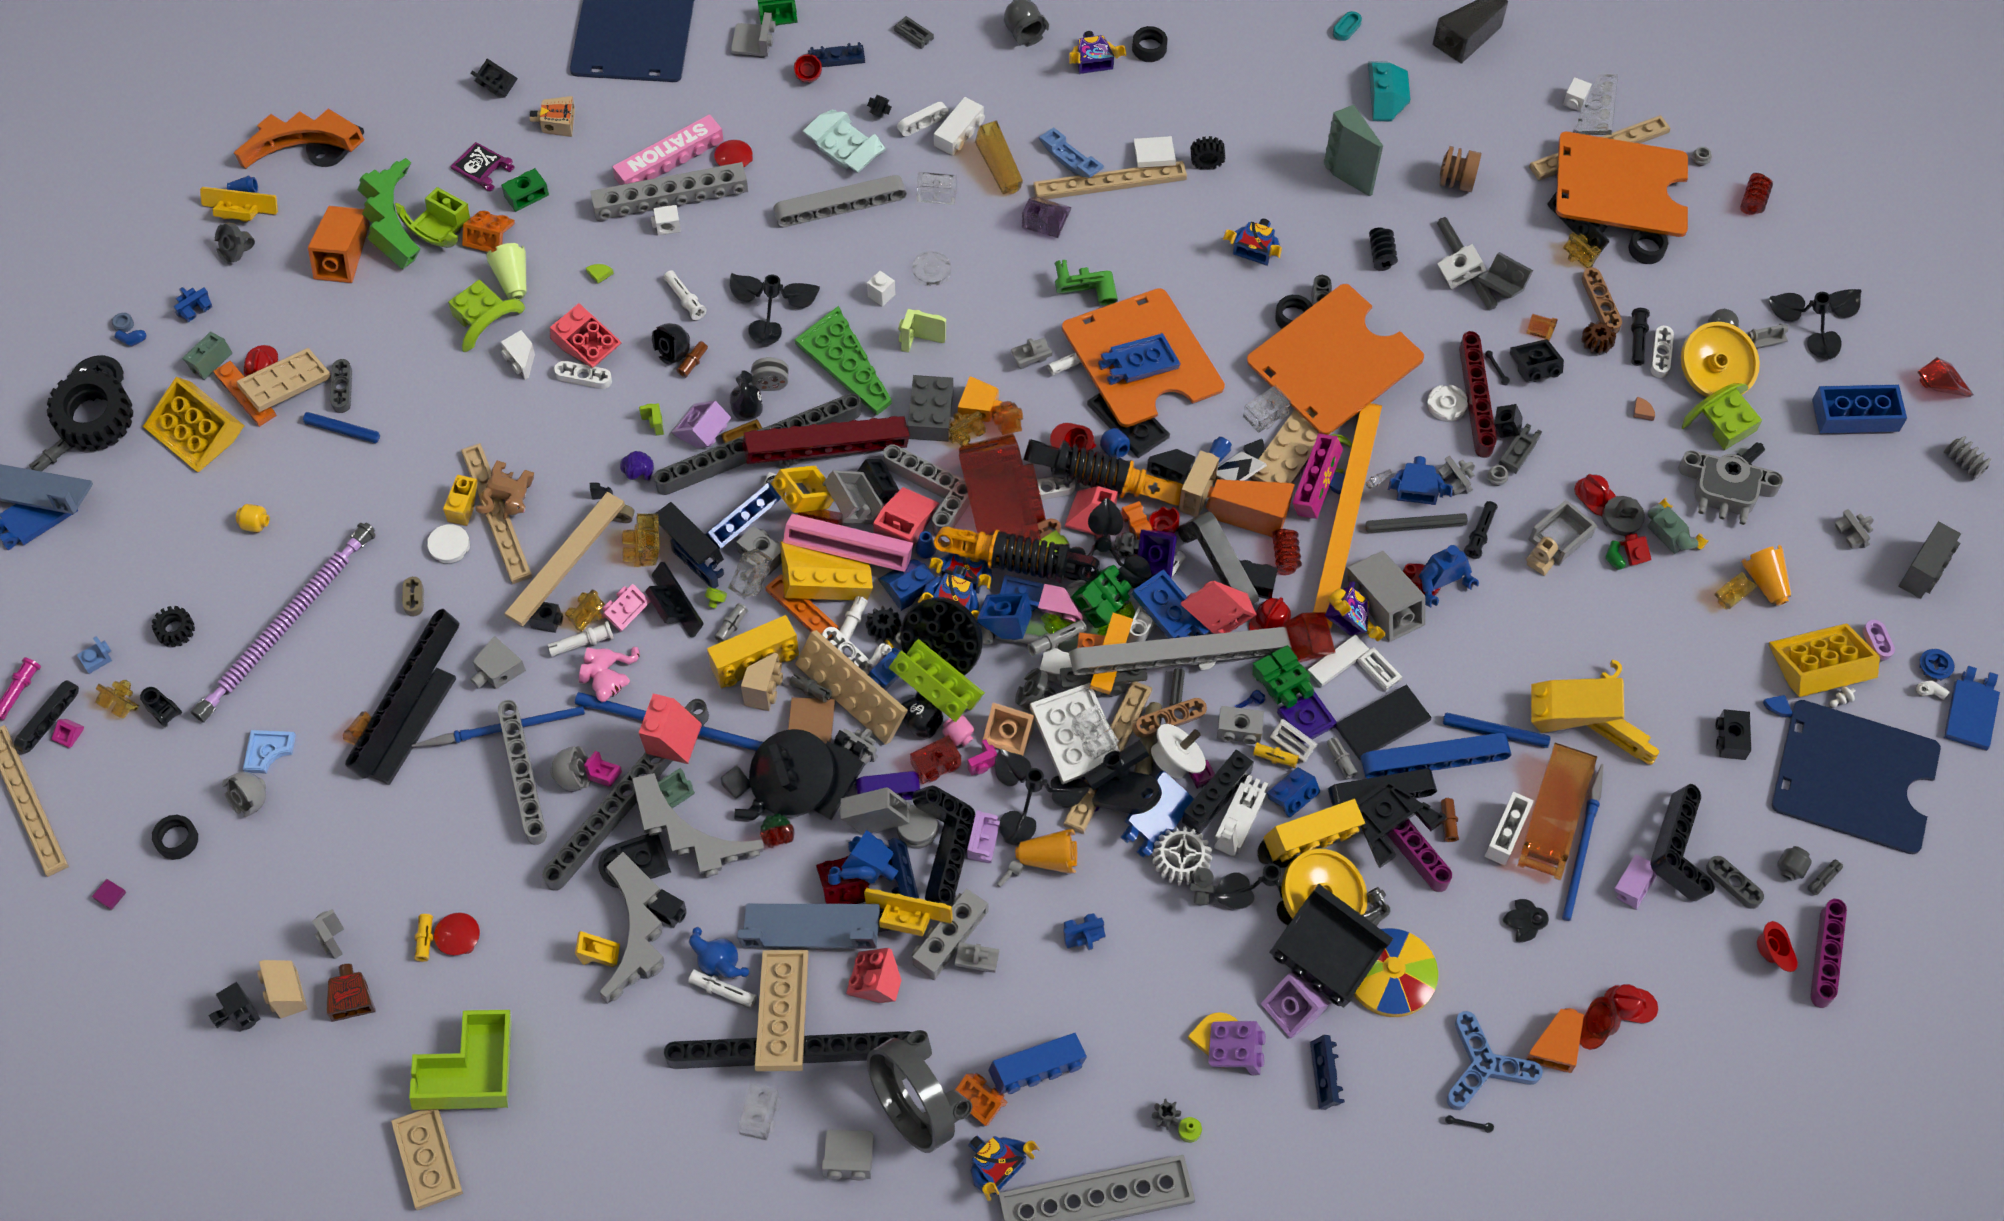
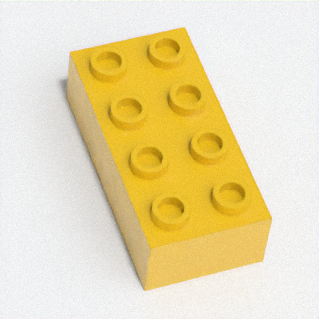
(733, 656)
(1314, 830)

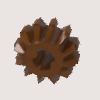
(1598, 337)

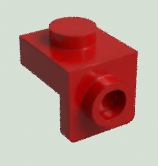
(1636, 549)

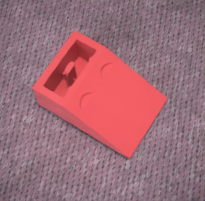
(583, 336)
(905, 516)
(1219, 607)

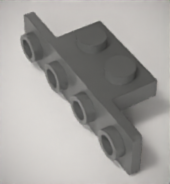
(1069, 680)

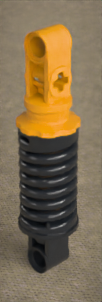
(1098, 468)
(1017, 555)

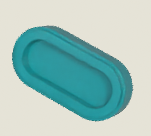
(1347, 26)

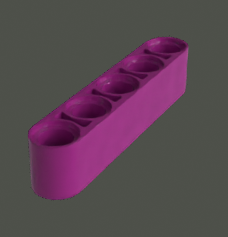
(1422, 851)
(1823, 961)

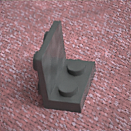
(1506, 276)

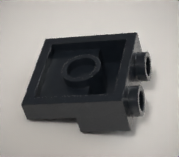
(1537, 360)

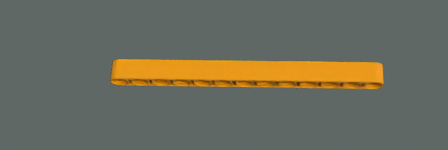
(1348, 506)

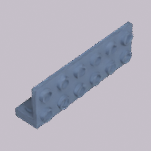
(42, 489)
(810, 926)

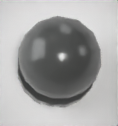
(1025, 22)

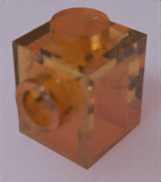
(1008, 417)

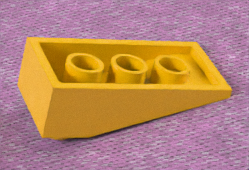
(1576, 703)

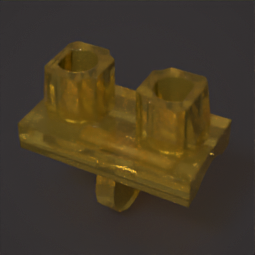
(1581, 251)
(964, 425)
(1735, 591)
(587, 610)
(122, 704)

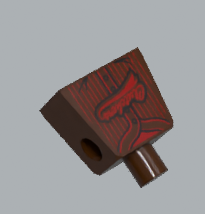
(348, 995)

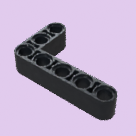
(953, 842)
(1671, 844)

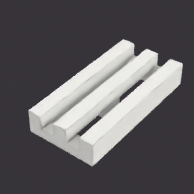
(1368, 664)
(1278, 729)

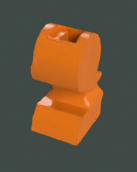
(1136, 518)

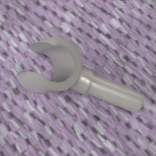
(1014, 867)

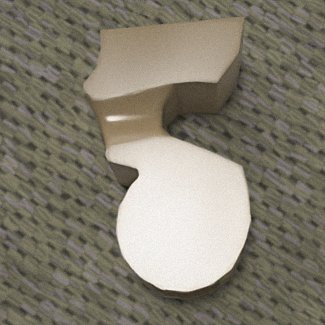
(1542, 556)

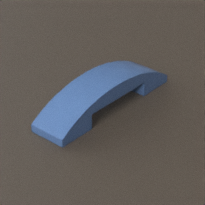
(1068, 156)

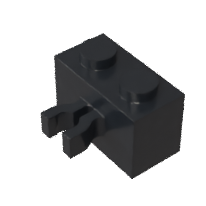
(235, 1007)

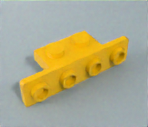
(237, 204)
(907, 913)

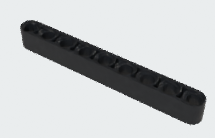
(402, 694)

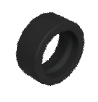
(1153, 33)
(1645, 256)
(1295, 301)
(164, 826)

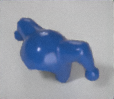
(716, 956)

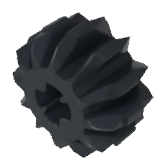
(878, 618)

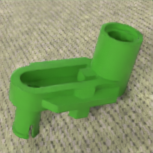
(1101, 280)

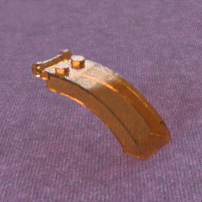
(1557, 810)

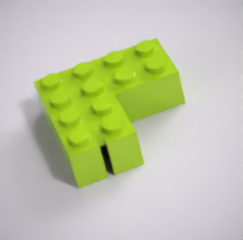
(469, 1078)

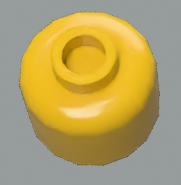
(252, 518)

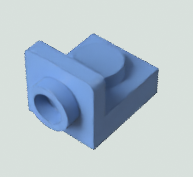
(95, 656)

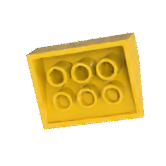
(192, 424)
(823, 575)
(1825, 659)

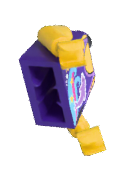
(1095, 53)
(1351, 612)

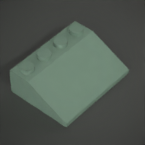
(1353, 150)

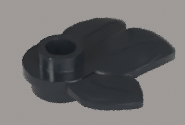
(1523, 921)

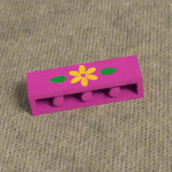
(1317, 476)

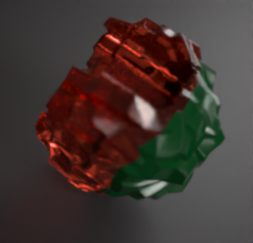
(776, 830)

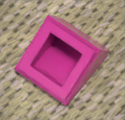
(66, 732)

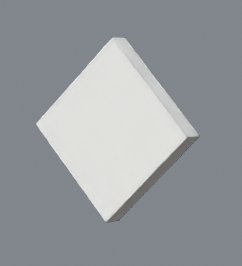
(1154, 152)

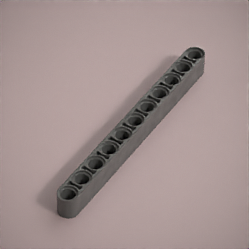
(733, 458)
(609, 820)

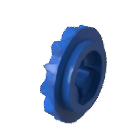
(1945, 664)

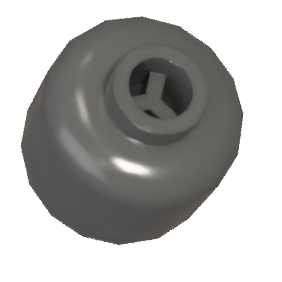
(1794, 863)

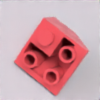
(1083, 505)
(875, 976)

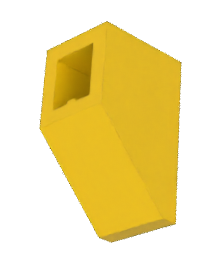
(461, 500)

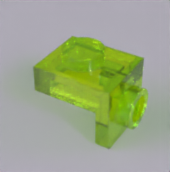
(1054, 623)

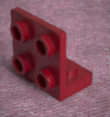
(847, 891)

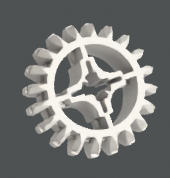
(1162, 854)

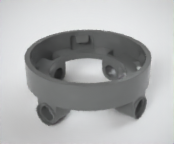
(905, 1059)

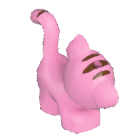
(605, 681)

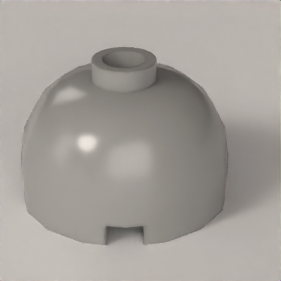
(569, 768)
(245, 792)

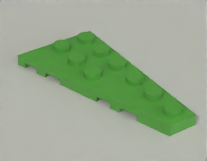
(842, 356)

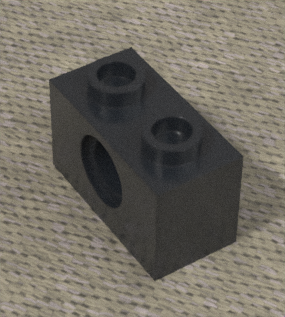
(1739, 724)

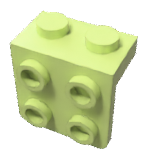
(922, 326)

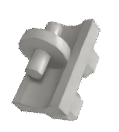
(1031, 352)
(1461, 483)
(1859, 535)
(865, 738)
(977, 957)

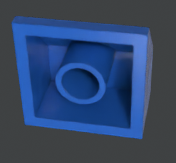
(907, 585)
(1006, 615)

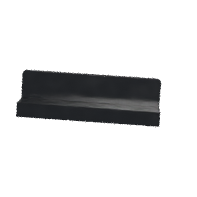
(688, 535)

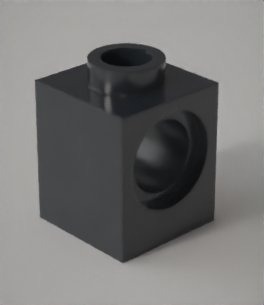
(1508, 420)
(547, 624)
(668, 908)

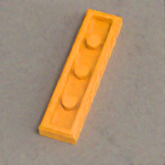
(1116, 634)

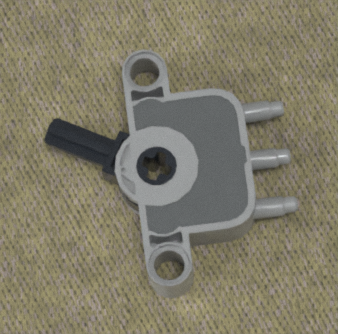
(1730, 481)

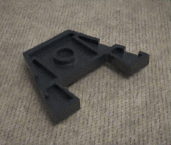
(1386, 810)

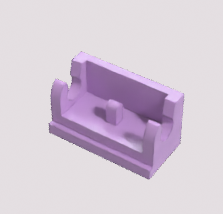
(983, 837)
(1635, 881)

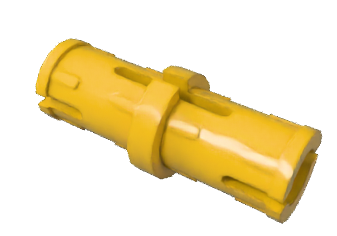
(1263, 752)
(423, 937)

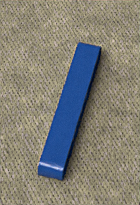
(1437, 755)

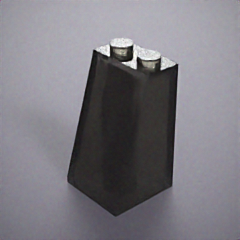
(1469, 27)

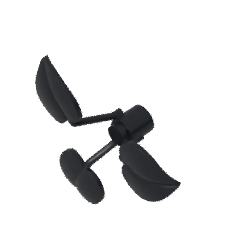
(747, 287)
(1844, 303)
(1108, 521)
(1011, 769)
(1235, 888)

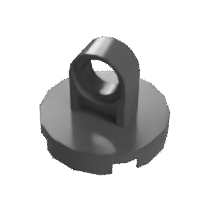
(232, 242)
(1623, 515)
(1033, 689)

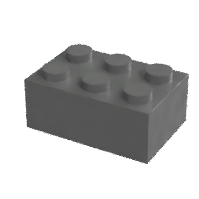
(930, 408)
(1931, 560)

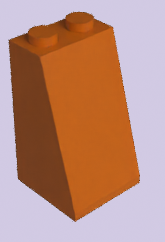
(338, 244)
(1251, 504)

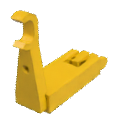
(1625, 734)

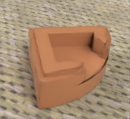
(1643, 409)

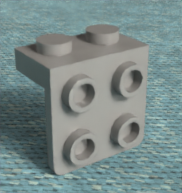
(754, 38)
(848, 1154)

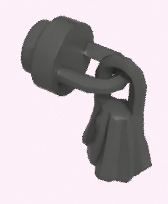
(1375, 896)

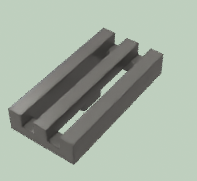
(911, 33)

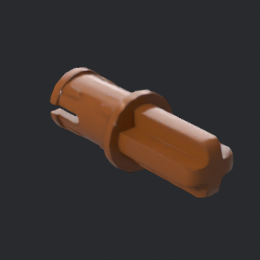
(692, 359)
(1450, 824)

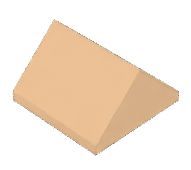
(1009, 729)

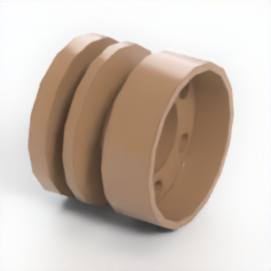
(1460, 169)

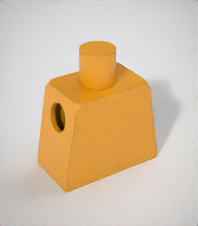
(979, 397)

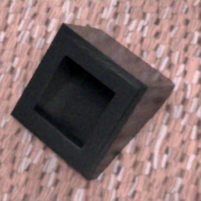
(735, 782)

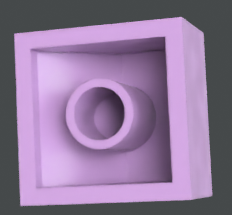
(702, 424)
(1295, 1004)

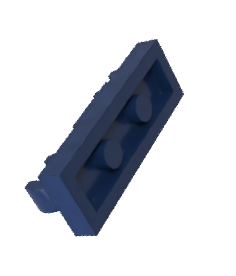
(839, 55)
(705, 572)
(901, 862)
(1325, 1072)

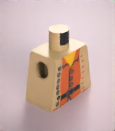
(555, 116)

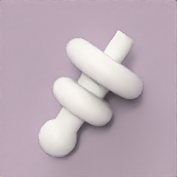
(1842, 698)

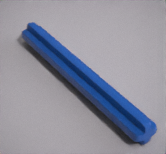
(1492, 728)

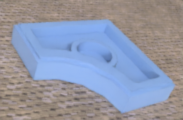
(265, 748)

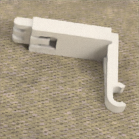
(1240, 816)

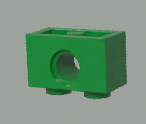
(525, 189)

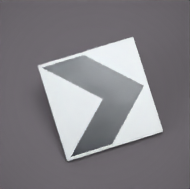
(1239, 467)

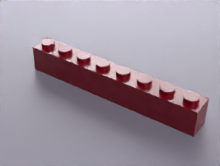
(824, 439)

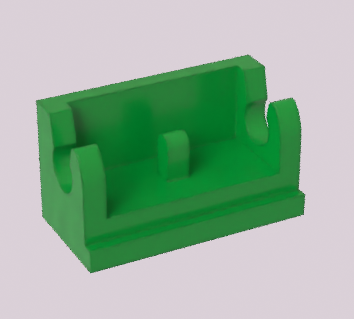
(782, 11)

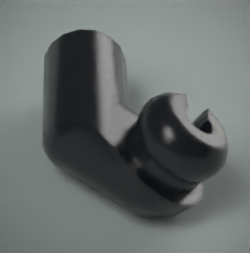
(751, 813)

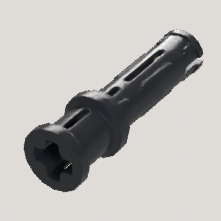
(1639, 331)
(1479, 535)

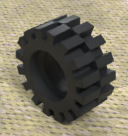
(1207, 153)
(167, 617)

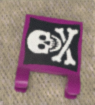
(479, 163)

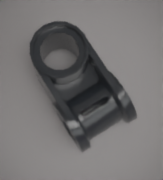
(161, 708)

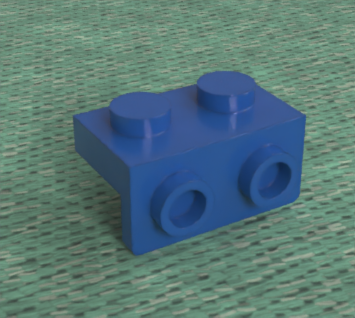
(1016, 585)
(1294, 791)

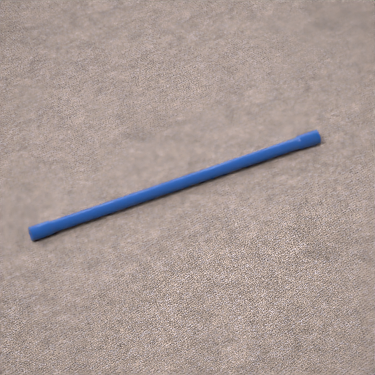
(592, 702)

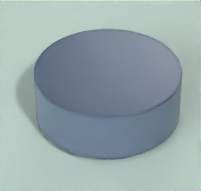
(123, 322)

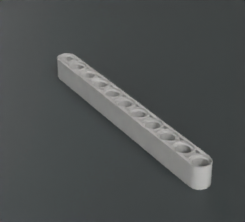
(1178, 651)

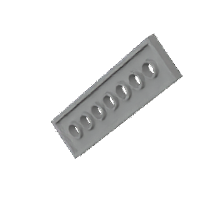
(1104, 1183)

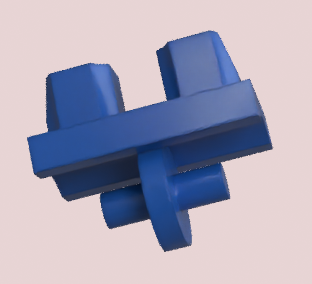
(191, 299)
(1085, 933)

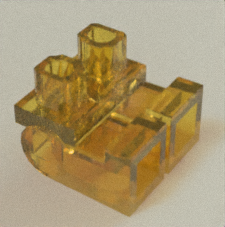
(644, 540)

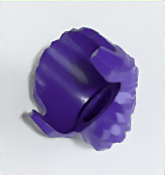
(637, 464)

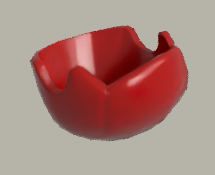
(807, 68)
(1165, 520)

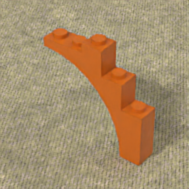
(300, 129)

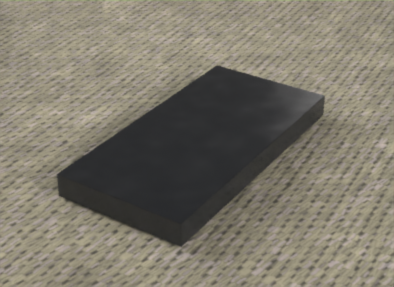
(1142, 436)
(1383, 721)

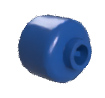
(1115, 443)

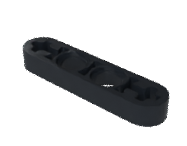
(46, 716)

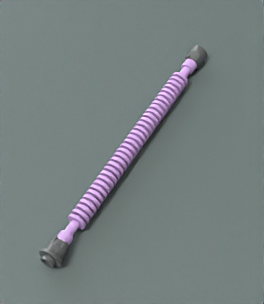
(338, 561)

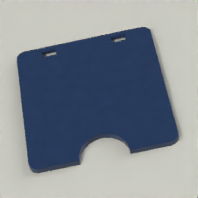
(632, 39)
(1854, 776)

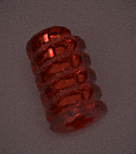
(1756, 194)
(1286, 551)

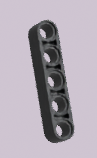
(1418, 783)

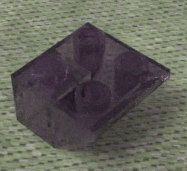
(1045, 216)

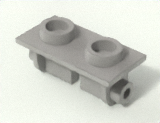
(1768, 336)

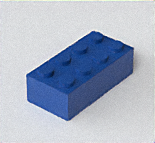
(1859, 408)

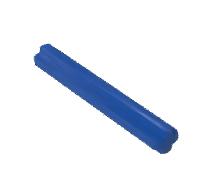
(341, 427)

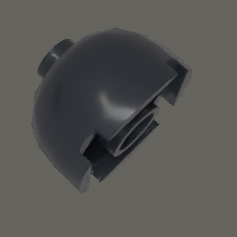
(671, 342)

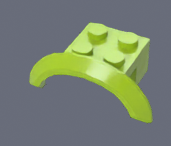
(440, 220)
(479, 308)
(1729, 415)

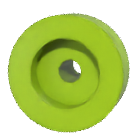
(715, 596)
(1189, 1129)

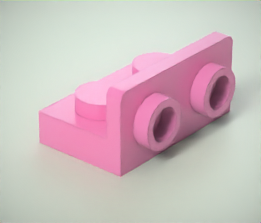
(625, 607)

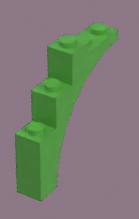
(379, 209)

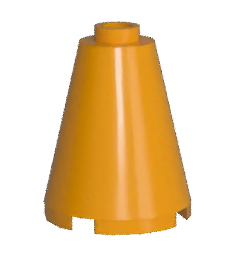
(1770, 574)
(1050, 852)

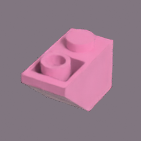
(1058, 602)

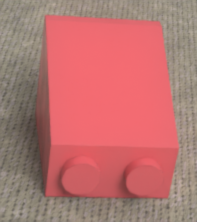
(669, 730)

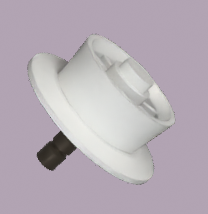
(1178, 751)

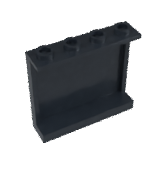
(1330, 946)

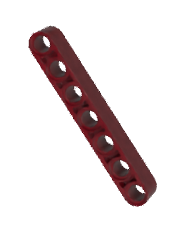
(1476, 382)

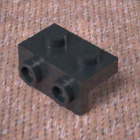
(495, 77)

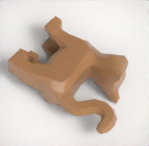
(504, 487)

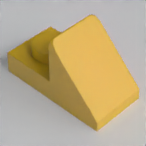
(596, 949)

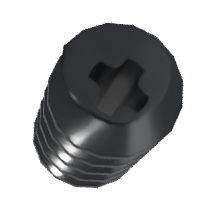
(1383, 248)

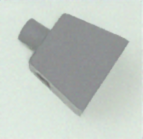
(496, 665)

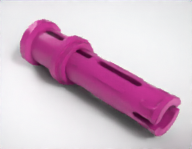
(19, 682)

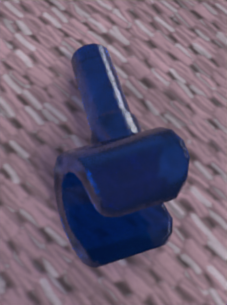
(1256, 696)

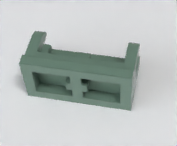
(207, 355)
(676, 788)

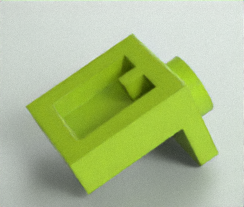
(653, 414)

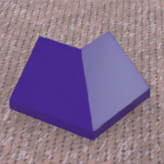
(1158, 550)

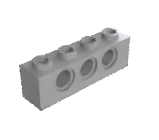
(934, 963)

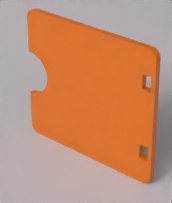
(1620, 184)
(1129, 322)
(1333, 360)

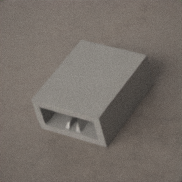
(875, 810)

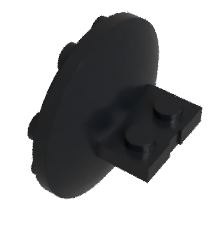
(946, 629)
(792, 772)

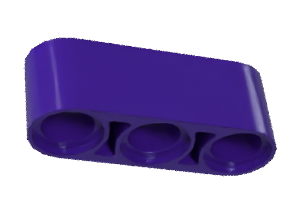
(901, 783)

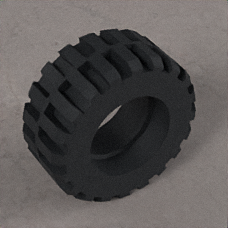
(73, 393)

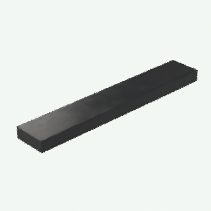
(413, 725)

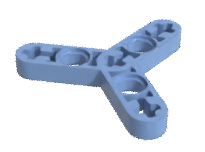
(1495, 1068)

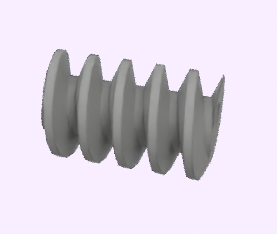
(1968, 456)

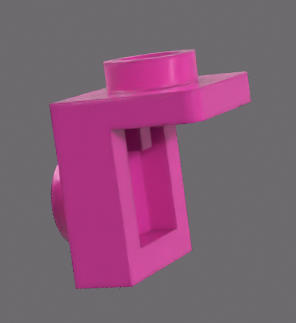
(981, 763)
(601, 771)

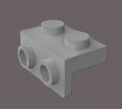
(328, 926)

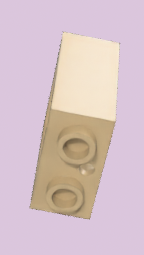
(1198, 483)

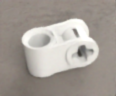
(1142, 624)

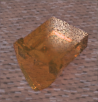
(1541, 326)
(355, 730)

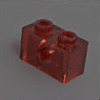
(936, 759)

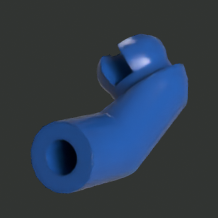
(132, 338)

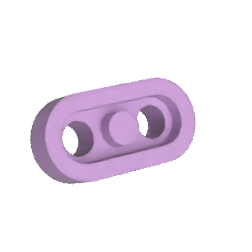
(1880, 641)

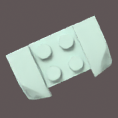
(843, 141)

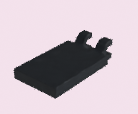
(847, 769)

